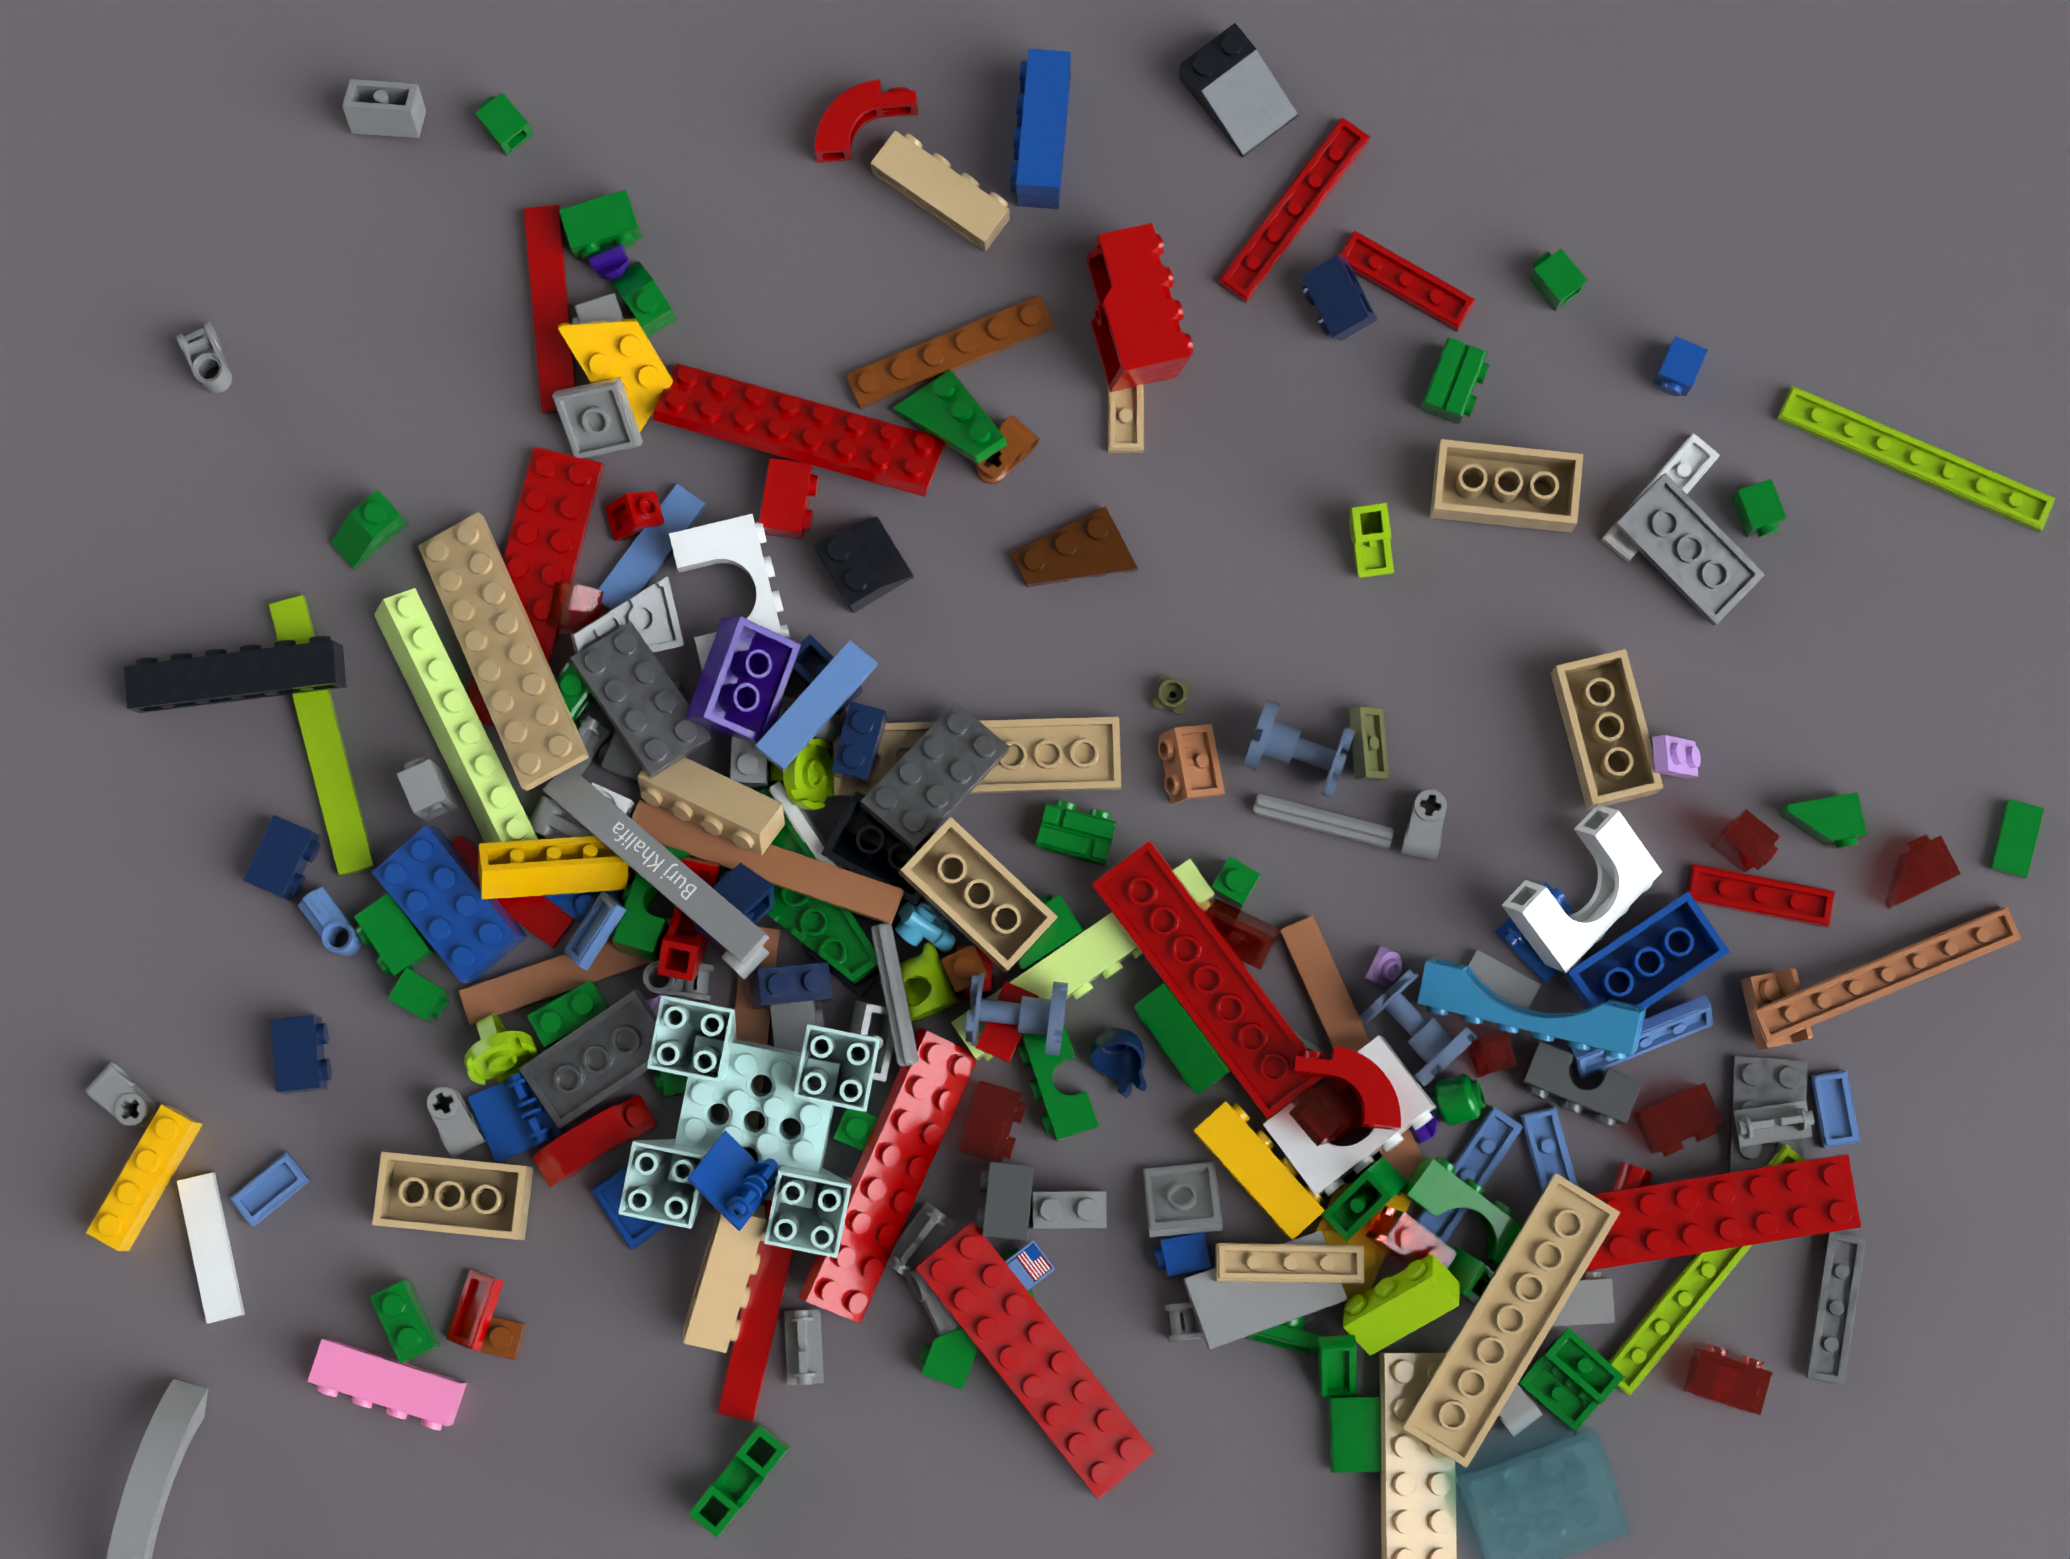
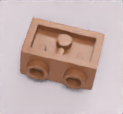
(1190, 763)
(1768, 988)

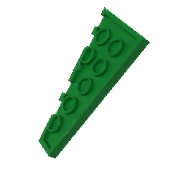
(820, 926)

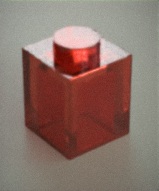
(573, 607)

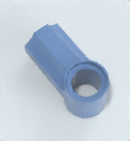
(329, 922)

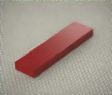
(1407, 281)
(1760, 895)
(532, 912)

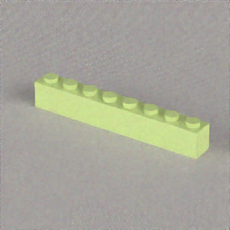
(452, 719)
(1087, 956)

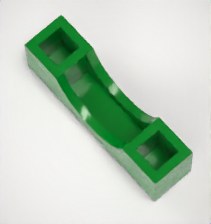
(1437, 1189)

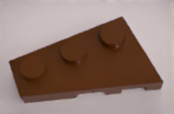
(1075, 551)

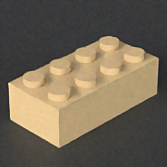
(1506, 486)
(1606, 729)
(977, 894)
(452, 1196)

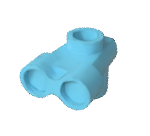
(923, 923)

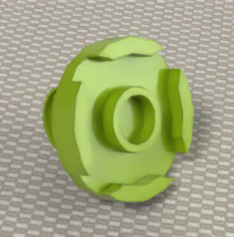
(808, 777)
(498, 1052)

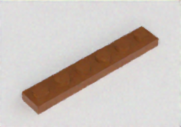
(950, 351)

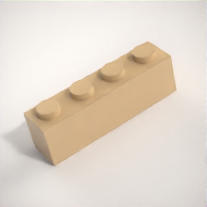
(940, 190)
(715, 804)
(723, 1282)

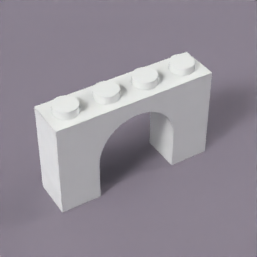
(738, 544)
(1623, 875)
(1328, 1164)

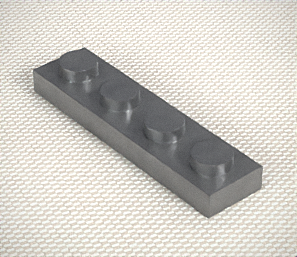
(1835, 1307)

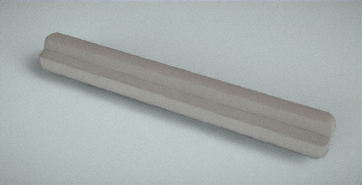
(1323, 821)
(894, 995)

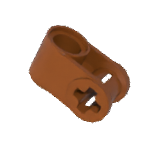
(1020, 444)

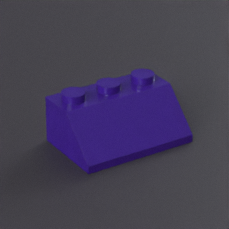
(743, 679)

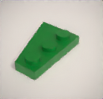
(953, 416)

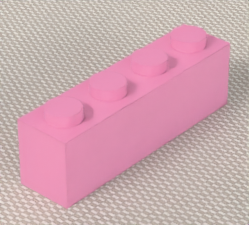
(386, 1382)

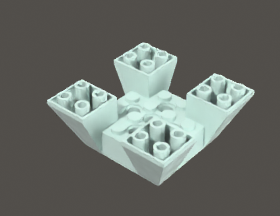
(806, 1086)

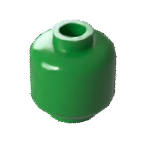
(1458, 1099)

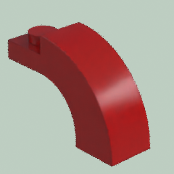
(854, 110)
(683, 946)
(1368, 1082)
(593, 1140)

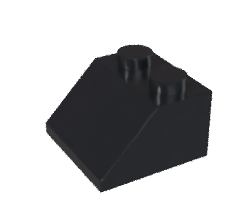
(863, 562)

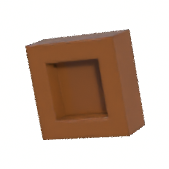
(962, 966)
(503, 1338)

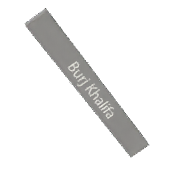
(656, 865)

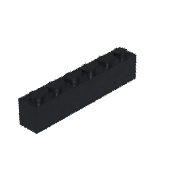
(235, 675)

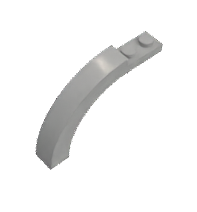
(155, 1470)

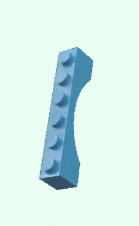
(1457, 989)

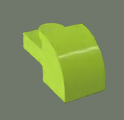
(1371, 539)

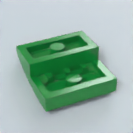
(1571, 1379)
(1355, 1434)

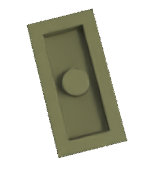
(1369, 743)

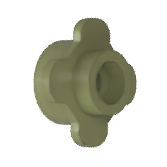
(1169, 685)

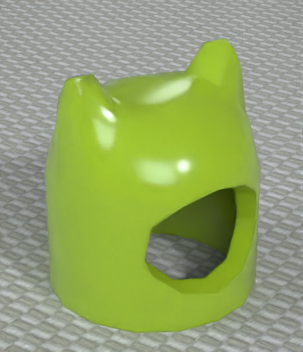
(927, 984)

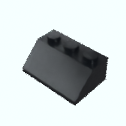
(870, 849)

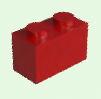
(788, 498)

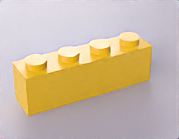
(549, 867)
(1258, 1170)
(144, 1178)

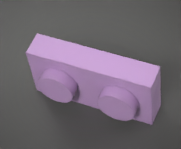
(1676, 756)

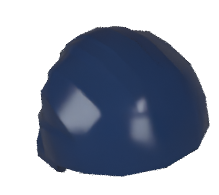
(1120, 1057)

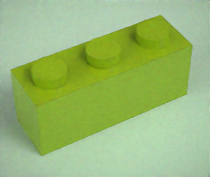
(1401, 1304)

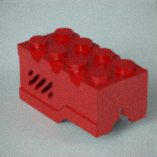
(1135, 313)

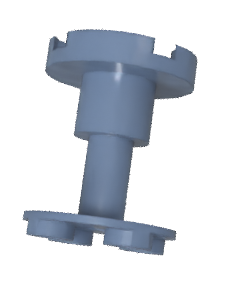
(1284, 743)
(1032, 1015)
(1428, 1038)

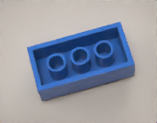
(1043, 123)
(446, 904)
(1649, 958)

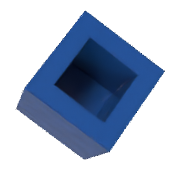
(1680, 367)
(1183, 1254)

